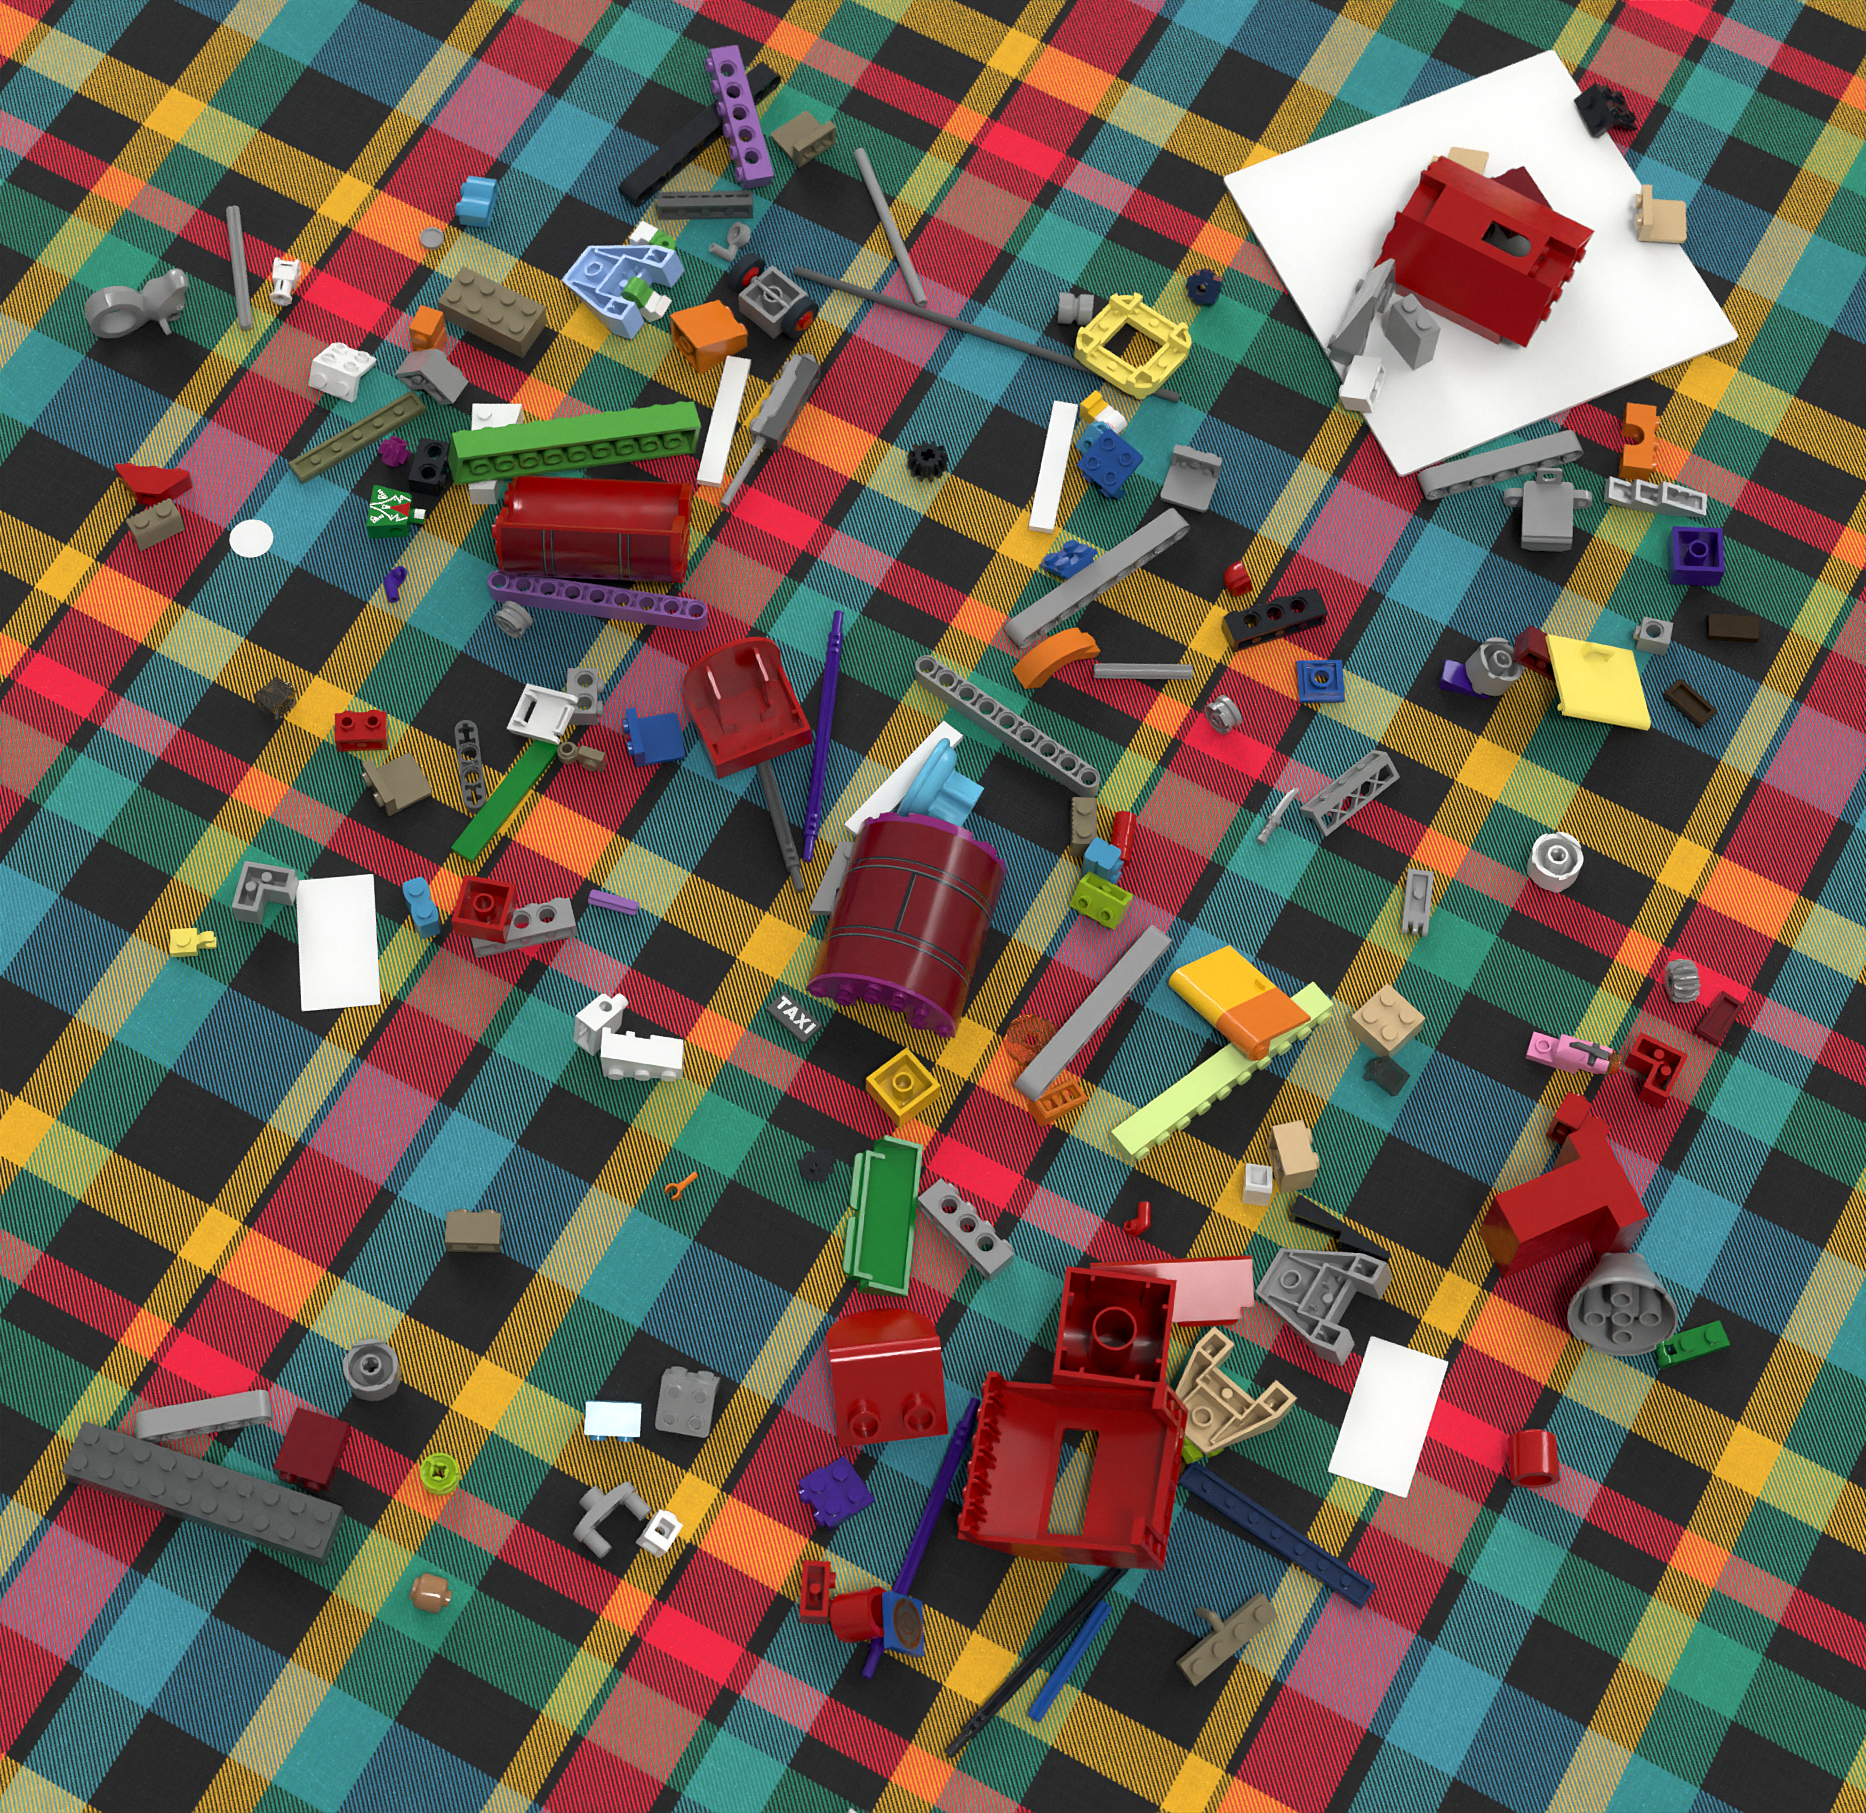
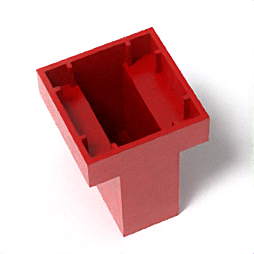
(1573, 1204)

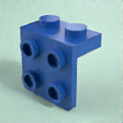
(1110, 463)
(653, 738)

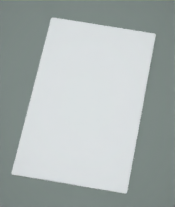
(337, 942)
(1388, 1417)

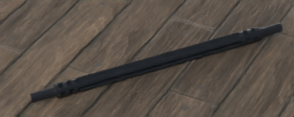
(1035, 1659)

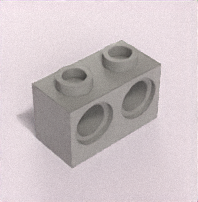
(587, 695)

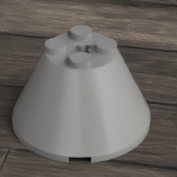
(1622, 1307)

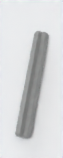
(1143, 671)

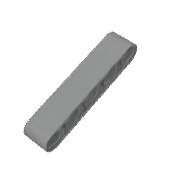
(203, 1416)

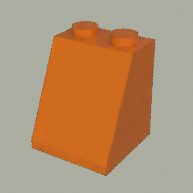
(707, 334)

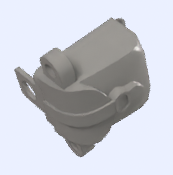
(1547, 510)

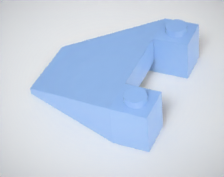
(604, 272)

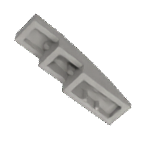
(1654, 498)

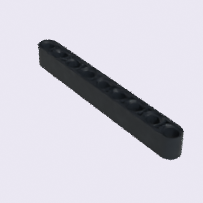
(691, 141)

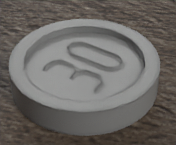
(431, 238)

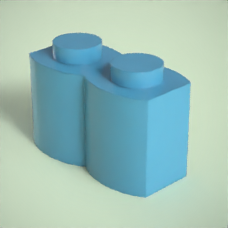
(477, 201)
(422, 907)

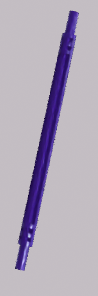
(820, 757)
(927, 1522)

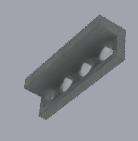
(705, 205)

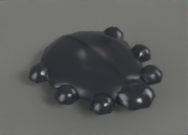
(817, 1164)

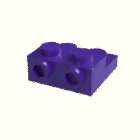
(835, 1493)

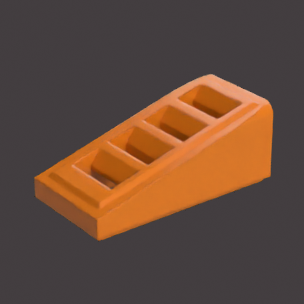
(1044, 1112)

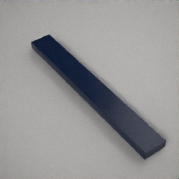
(1277, 1535)

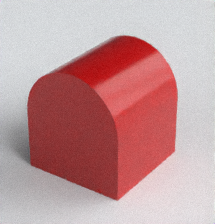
(1113, 1330)

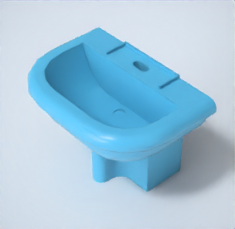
(940, 789)

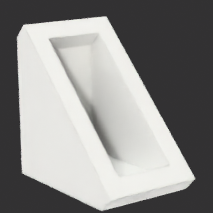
(1257, 1184)

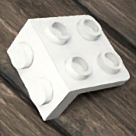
(339, 370)

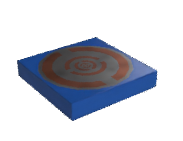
(903, 1624)

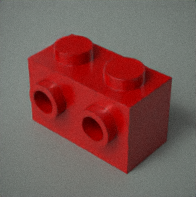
(361, 731)
(815, 1592)

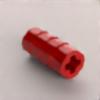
(1123, 834)

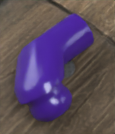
(392, 583)

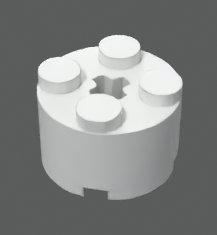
(1555, 861)

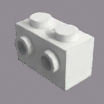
(1362, 383)

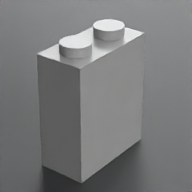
(1412, 331)

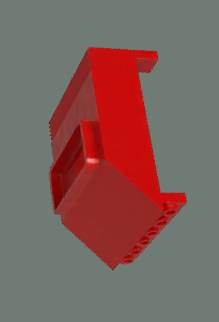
(1019, 1462)

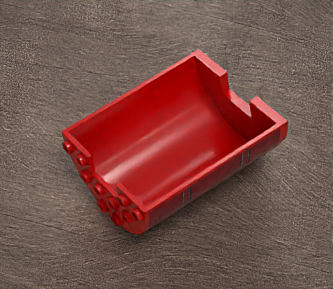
(594, 529)

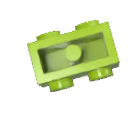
(1101, 900)

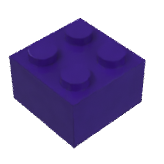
(1695, 556)

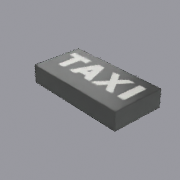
(794, 1018)

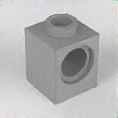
(1660, 629)

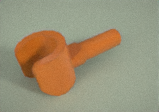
(680, 1187)

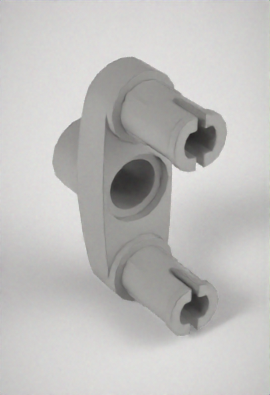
(599, 1507)

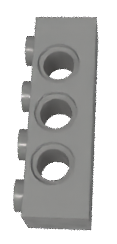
(536, 932)
(988, 1263)

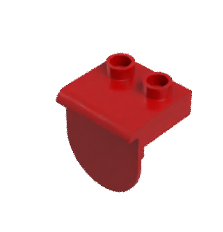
(744, 705)
(886, 1377)

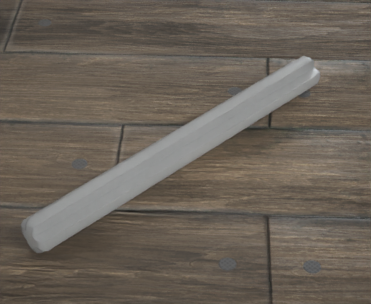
(239, 268)

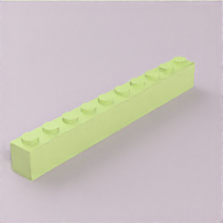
(1208, 1083)

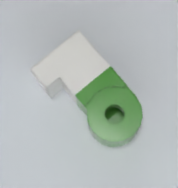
(649, 235)
(648, 302)

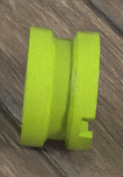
(437, 1485)

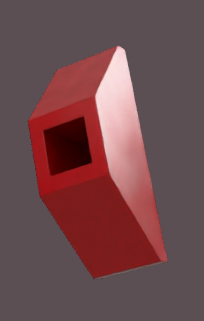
(153, 483)

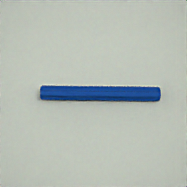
(1069, 1661)

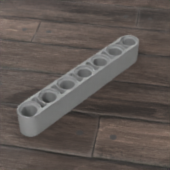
(1499, 465)

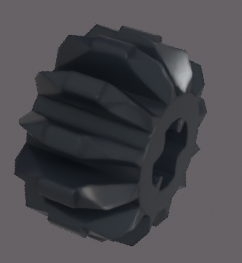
(927, 461)

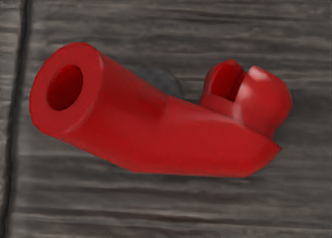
(1141, 1222)

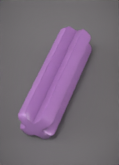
(613, 902)

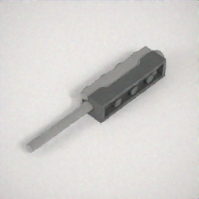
(778, 413)

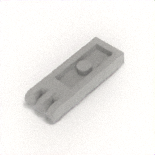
(1417, 901)

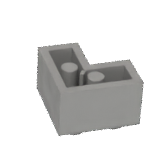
(433, 373)
(261, 885)

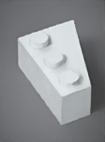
(641, 1057)

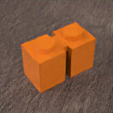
(428, 329)

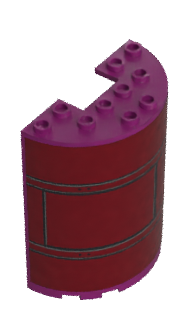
(910, 920)

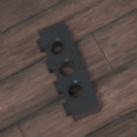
(1243, 637)

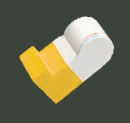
(1095, 409)

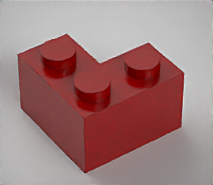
(1660, 1064)
(1572, 1117)

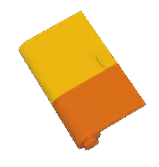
(1237, 1001)

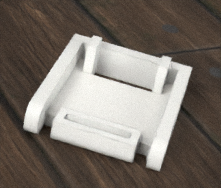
(548, 717)

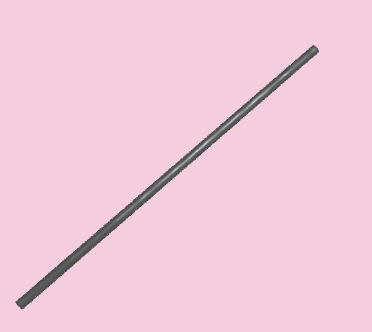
(958, 324)

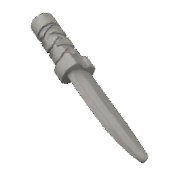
(1274, 819)

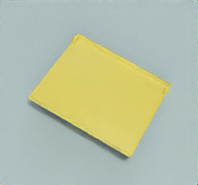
(1598, 682)

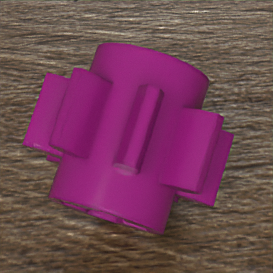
(394, 451)

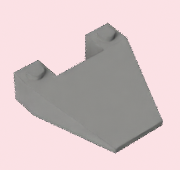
(1371, 297)
(1314, 1290)

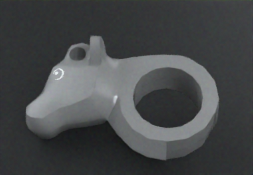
(158, 301)

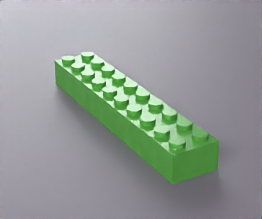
(573, 442)

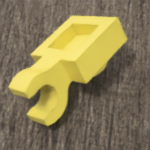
(188, 941)

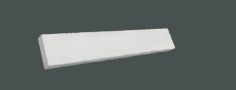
(723, 421)
(1053, 467)
(893, 790)

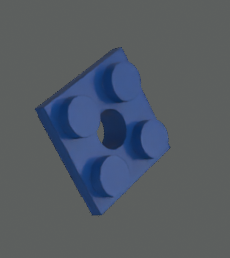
(1069, 560)
(1313, 692)

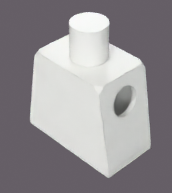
(595, 1016)

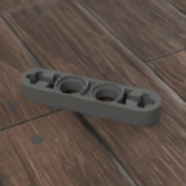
(470, 766)

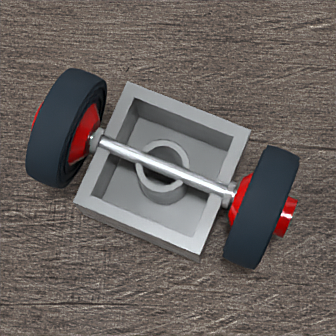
(771, 298)

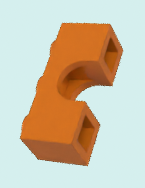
(1637, 460)

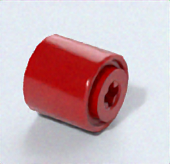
(1533, 1458)
(858, 1615)

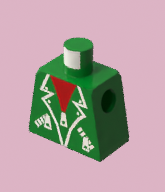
(392, 513)

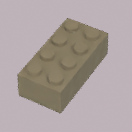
(492, 311)

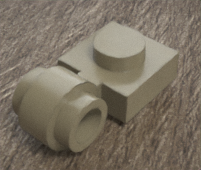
(588, 757)

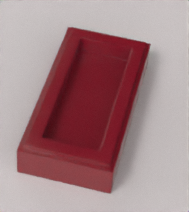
(1719, 1018)

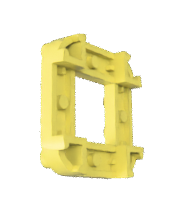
(1146, 378)

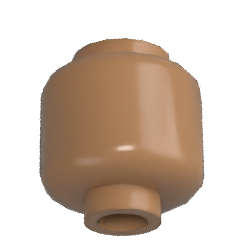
(430, 1593)

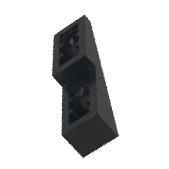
(1349, 1240)

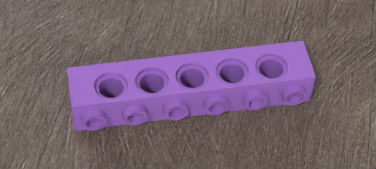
(729, 60)

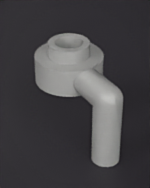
(737, 237)

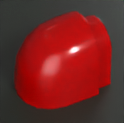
(1237, 579)

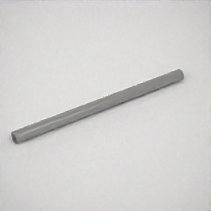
(890, 227)

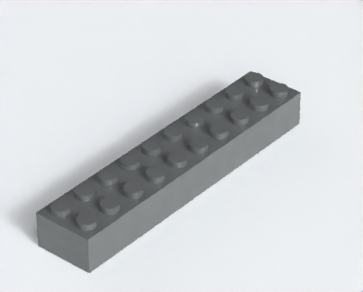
(204, 1493)

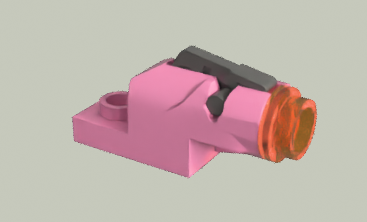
(1573, 1054)

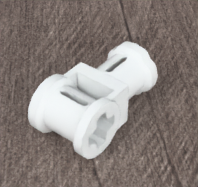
(285, 278)

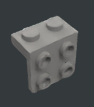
(1191, 478)
(686, 1401)

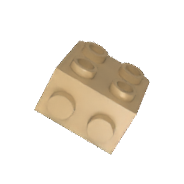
(1659, 219)

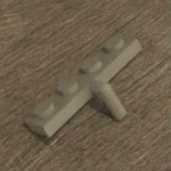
(1225, 1637)

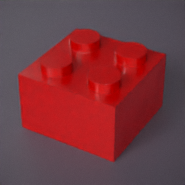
(484, 909)

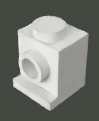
(653, 1541)

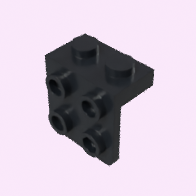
(1603, 109)

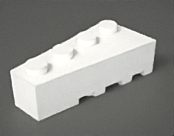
(492, 416)

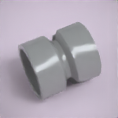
(1075, 309)

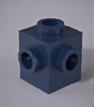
(1212, 284)

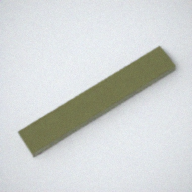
(357, 437)

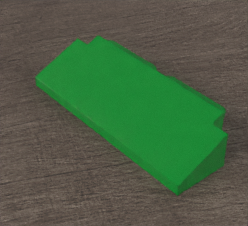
(883, 1224)

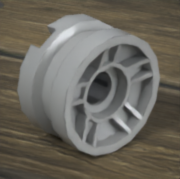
(513, 619)
(1223, 715)

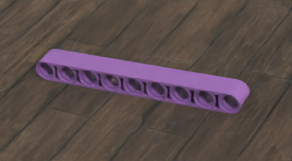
(607, 608)

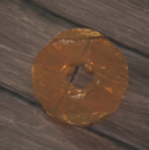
(1017, 1035)

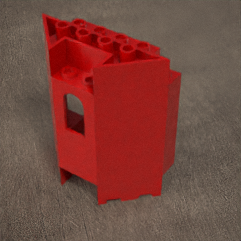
(1471, 281)

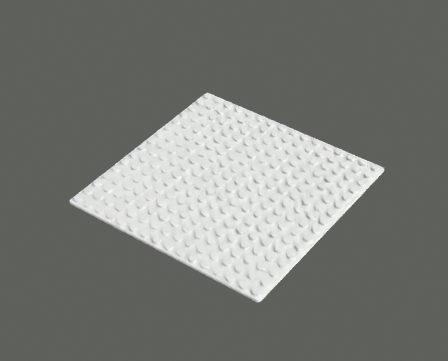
(1618, 319)

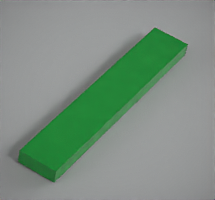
(504, 800)

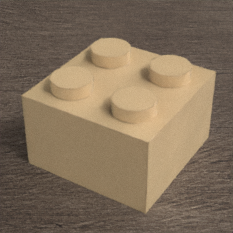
(1386, 1022)
(1292, 1156)

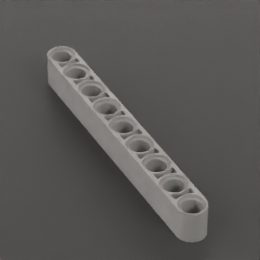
(1096, 578)
(1011, 737)
(1093, 1013)

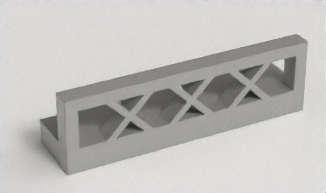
(1344, 785)

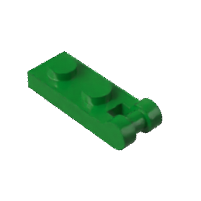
(1692, 1344)

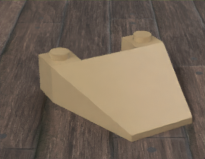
(1218, 1407)

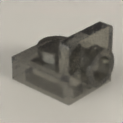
(1386, 1074)

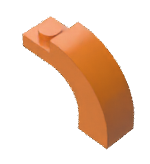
(1053, 654)

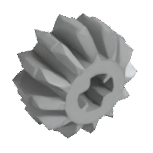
(1682, 981)

